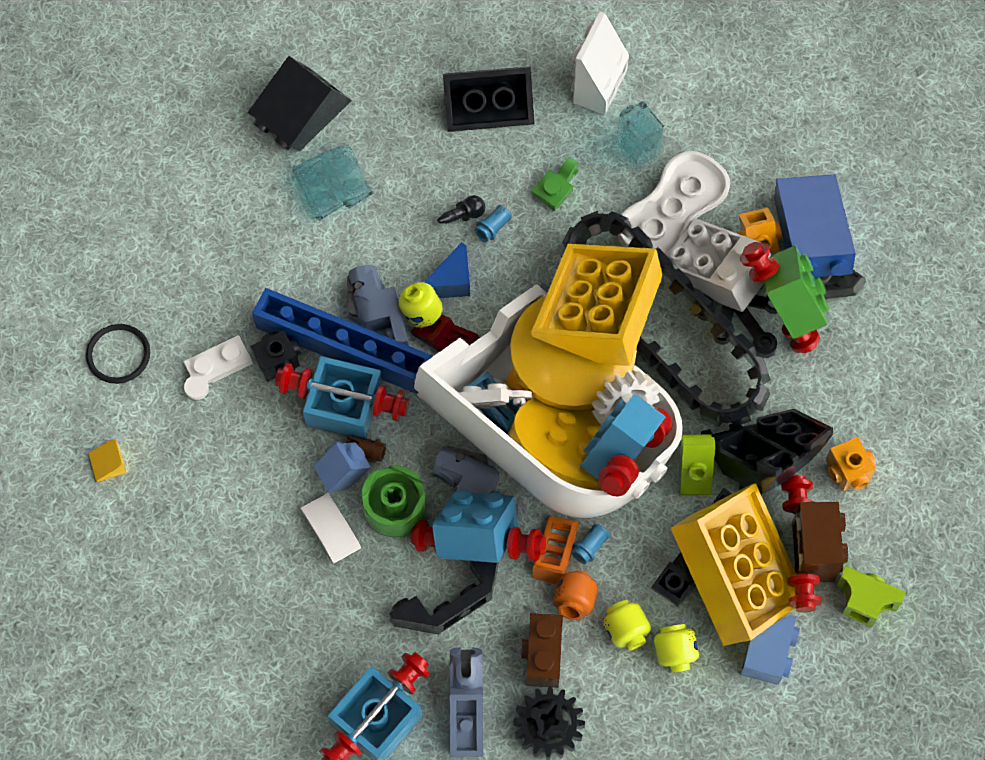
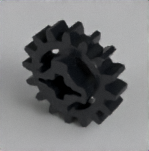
(560, 728)

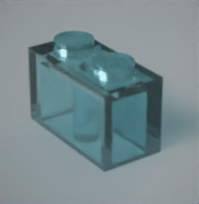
(639, 134)

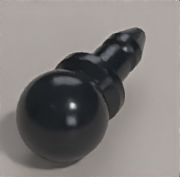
(471, 207)

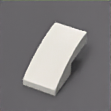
(330, 528)

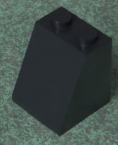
(297, 105)

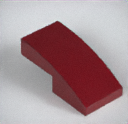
(443, 333)

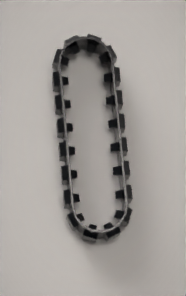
(739, 414)

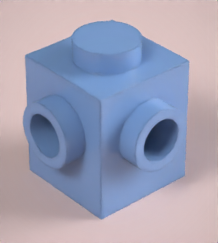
(341, 466)

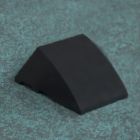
(769, 449)

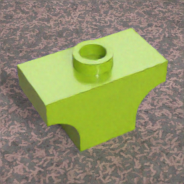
(696, 464)
(868, 595)

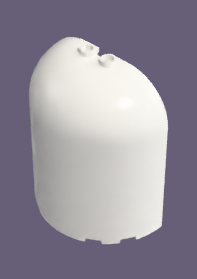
(461, 364)

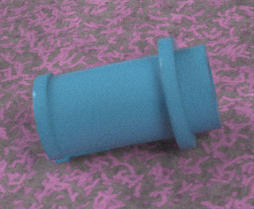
(487, 229)
(591, 542)

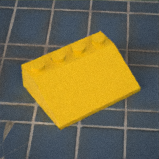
(599, 301)
(737, 564)

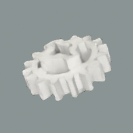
(623, 390)

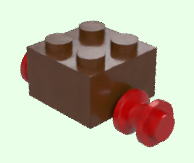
(816, 542)

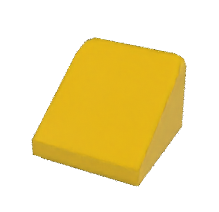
(107, 461)

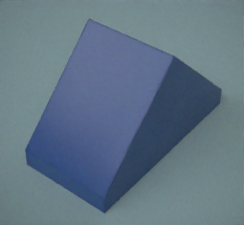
(452, 276)

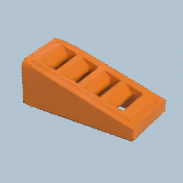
(549, 568)

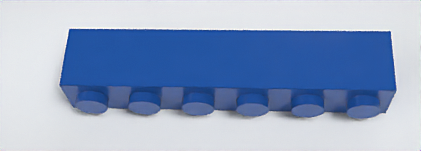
(339, 338)

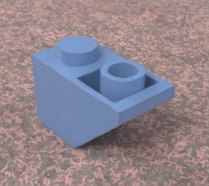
(768, 652)

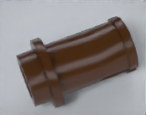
(373, 449)

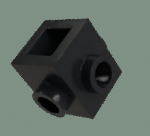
(274, 353)

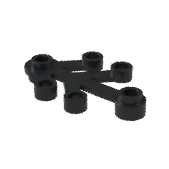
(750, 324)

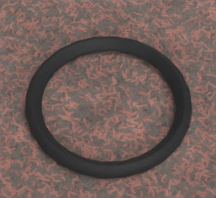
(116, 380)

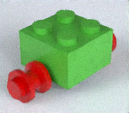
(792, 291)

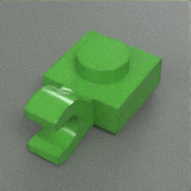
(555, 187)

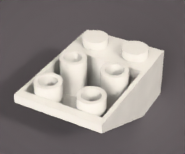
(598, 66)
(713, 263)

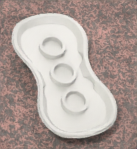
(686, 190)

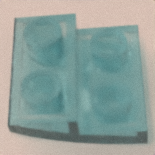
(332, 181)

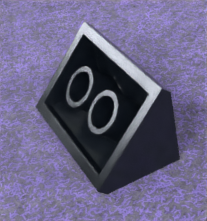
(488, 98)

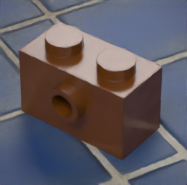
(543, 650)

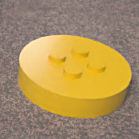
(557, 439)

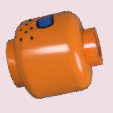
(575, 595)

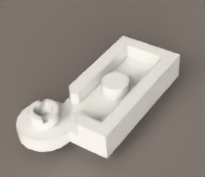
(214, 365)
(494, 396)

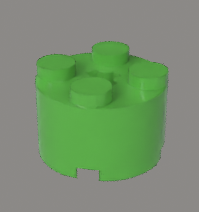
(387, 486)

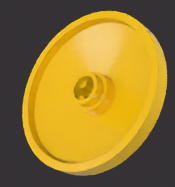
(554, 373)

